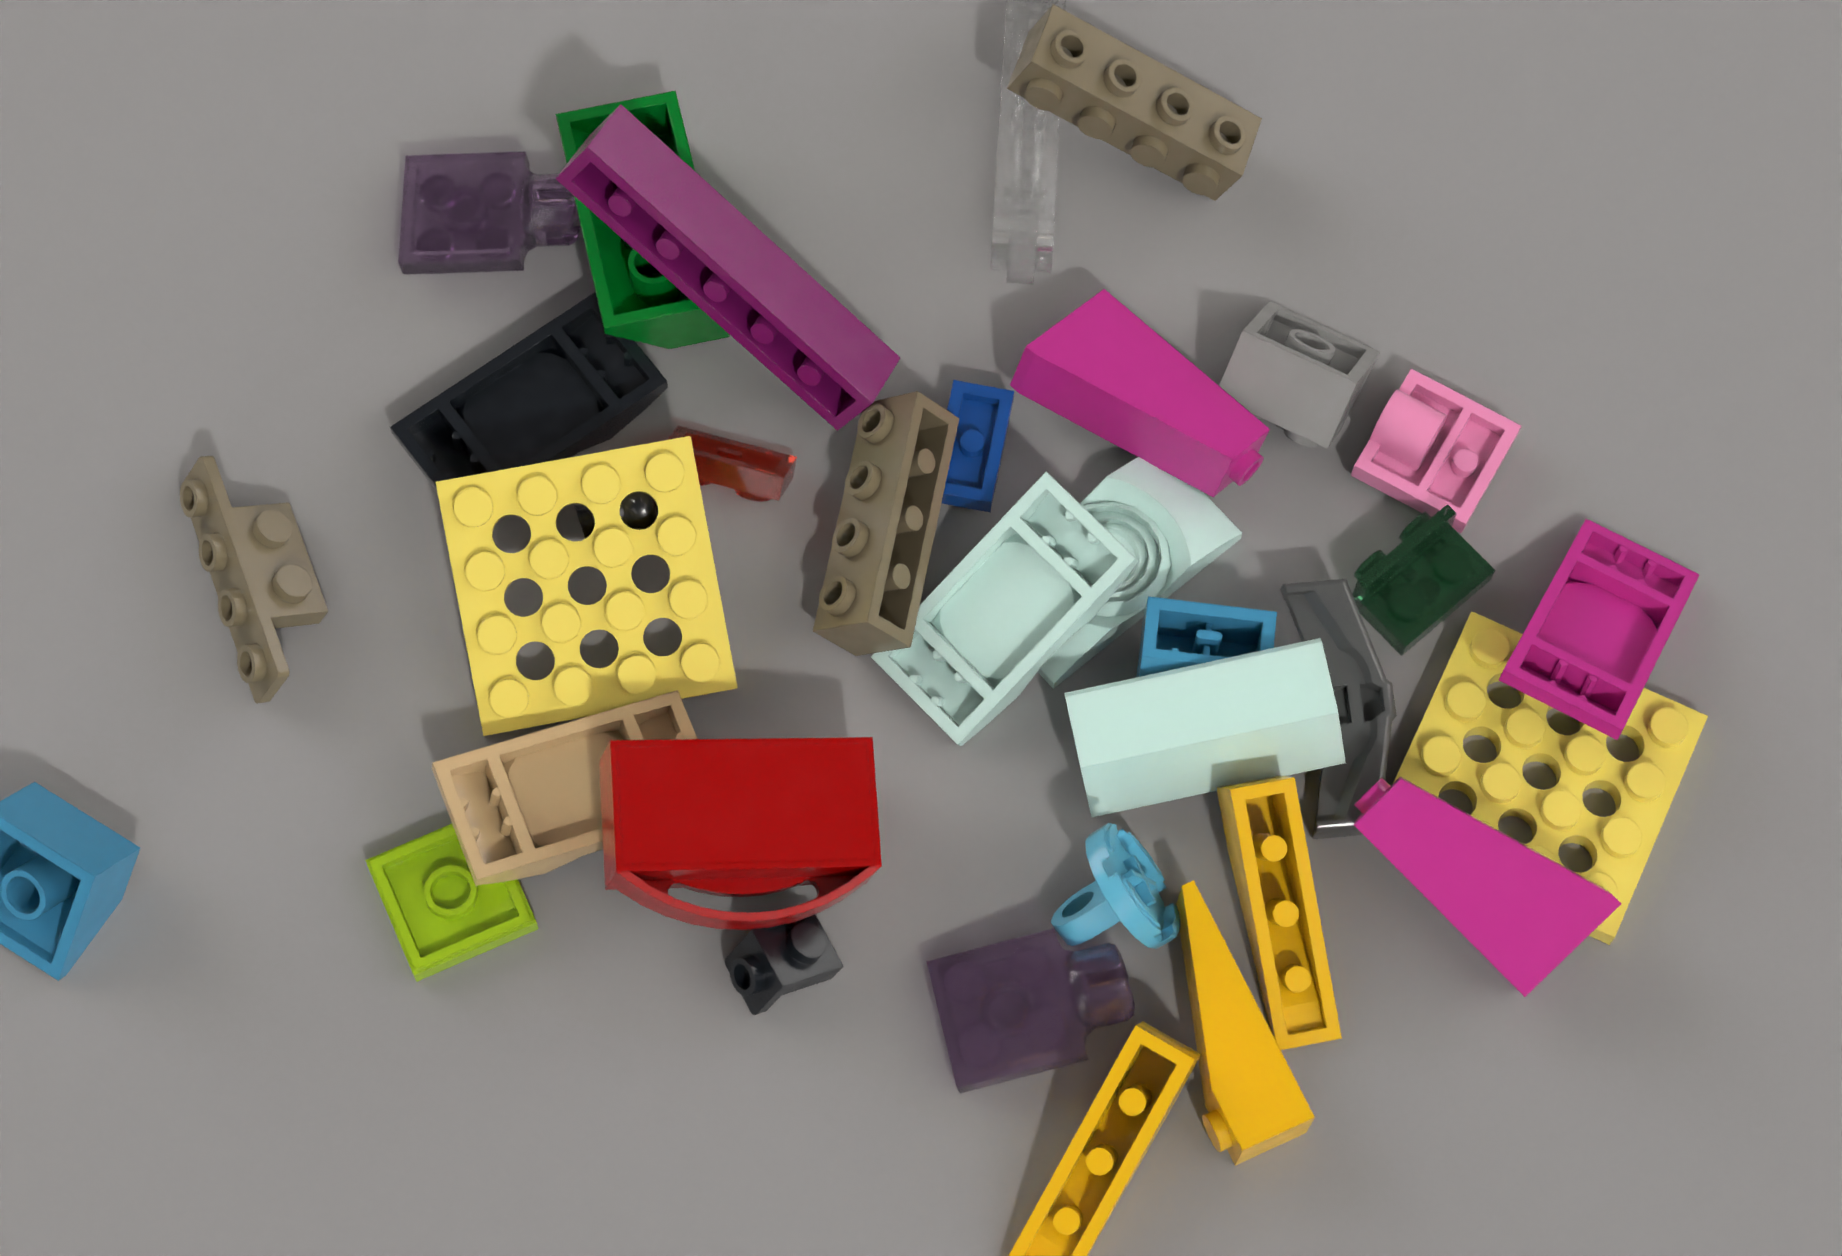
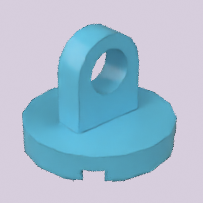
(1123, 891)

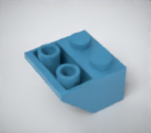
(1195, 633)

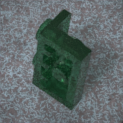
(1419, 580)

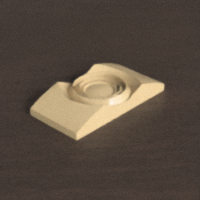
(538, 795)

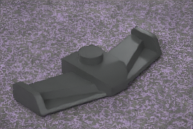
(1361, 695)

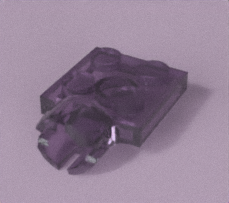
(480, 213)
(1025, 1006)

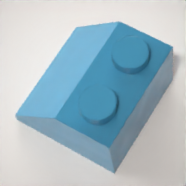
(57, 878)

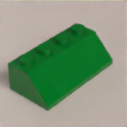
(630, 292)

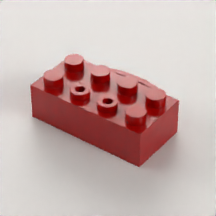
(739, 823)

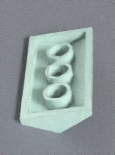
(1206, 727)

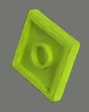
(439, 908)

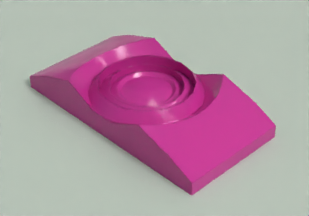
(1600, 629)

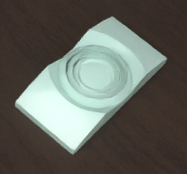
(1169, 531)
(1008, 609)

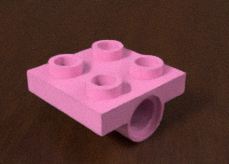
(1435, 449)

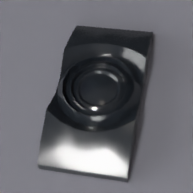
(534, 401)

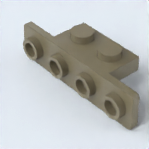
(257, 572)

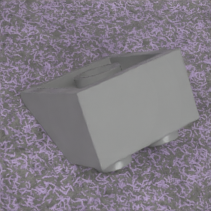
(1297, 374)

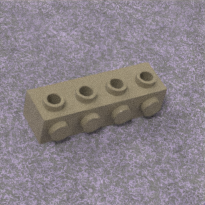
(1134, 103)
(886, 525)

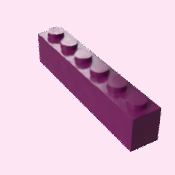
(728, 268)

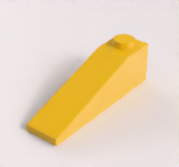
(1280, 908)
(1243, 1073)
(1108, 1145)

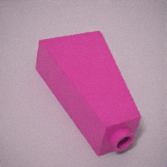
(1141, 395)
(1495, 890)

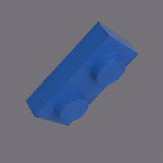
(978, 444)

